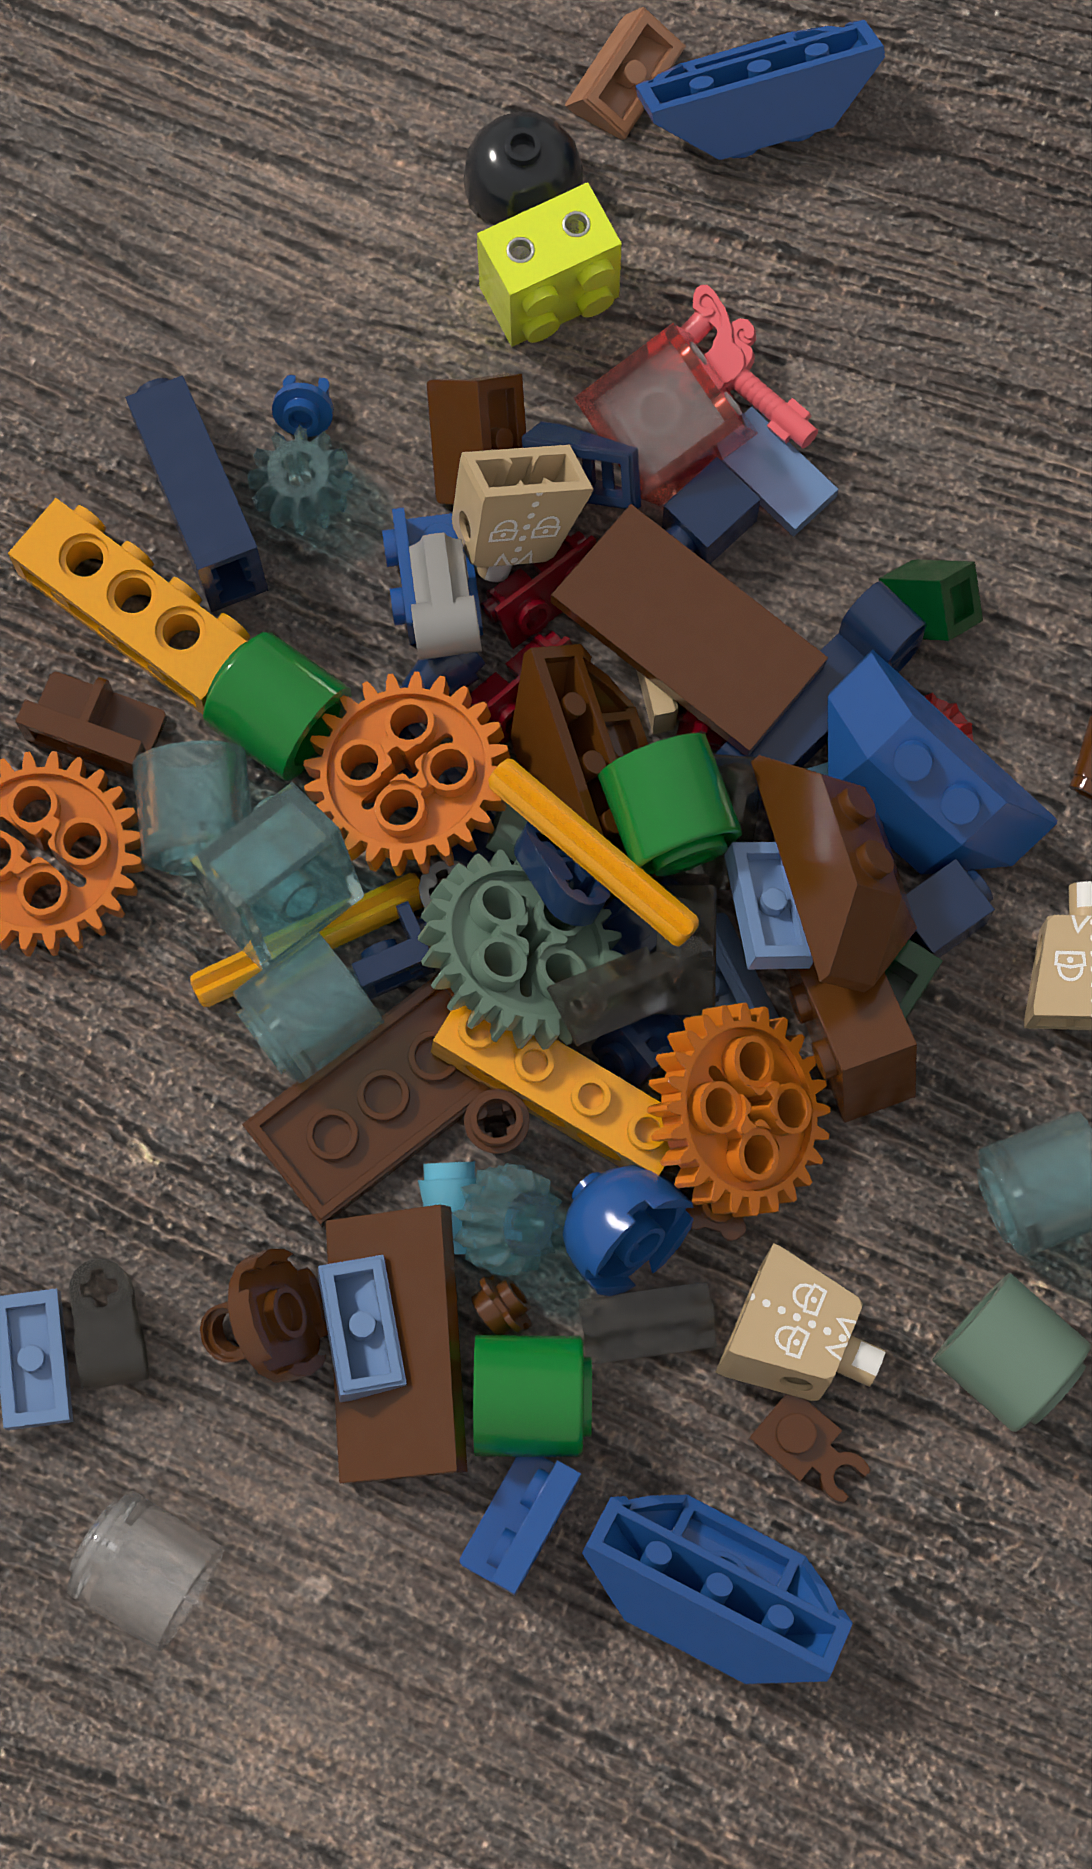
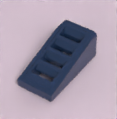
(592, 448)

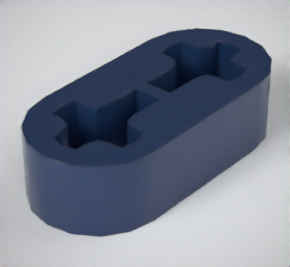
(560, 881)

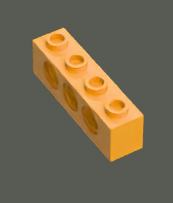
(64, 539)
(559, 1090)

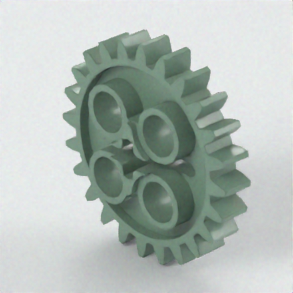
(498, 922)

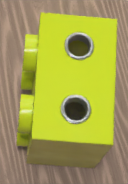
(550, 265)

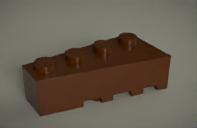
(856, 1042)

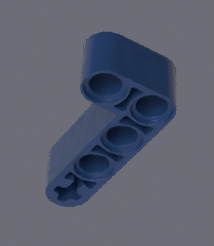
(873, 622)

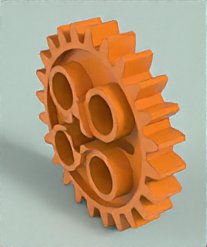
(372, 735)
(76, 811)
(739, 1110)

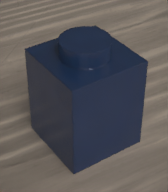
(711, 511)
(949, 908)

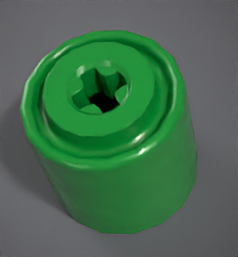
(273, 703)
(670, 804)
(531, 1396)

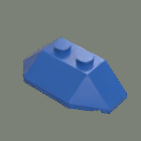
(764, 89)
(926, 776)
(717, 1589)

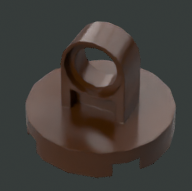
(272, 1316)

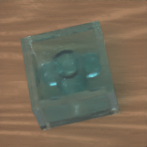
(277, 875)

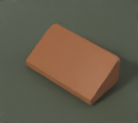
(632, 54)

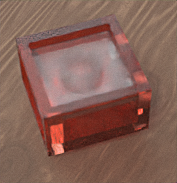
(670, 409)

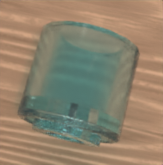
(187, 799)
(306, 1008)
(1040, 1183)

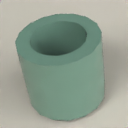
(1014, 1355)

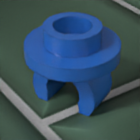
(304, 406)

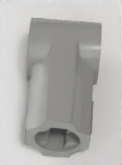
(444, 611)

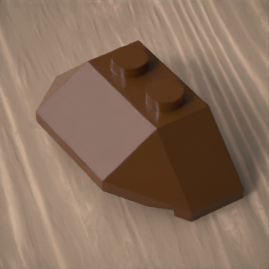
(570, 727)
(837, 872)

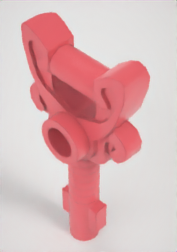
(732, 361)

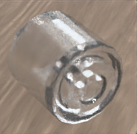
(143, 1569)

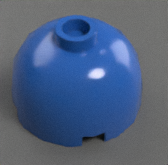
(622, 1223)

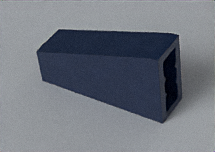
(197, 492)

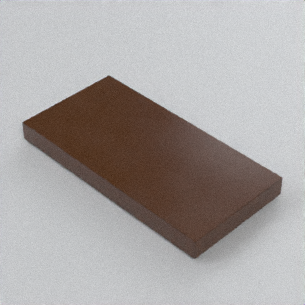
(689, 630)
(366, 1108)
(422, 1424)

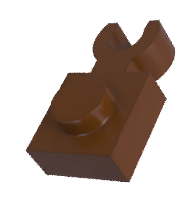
(800, 1440)

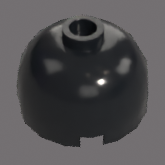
(518, 165)

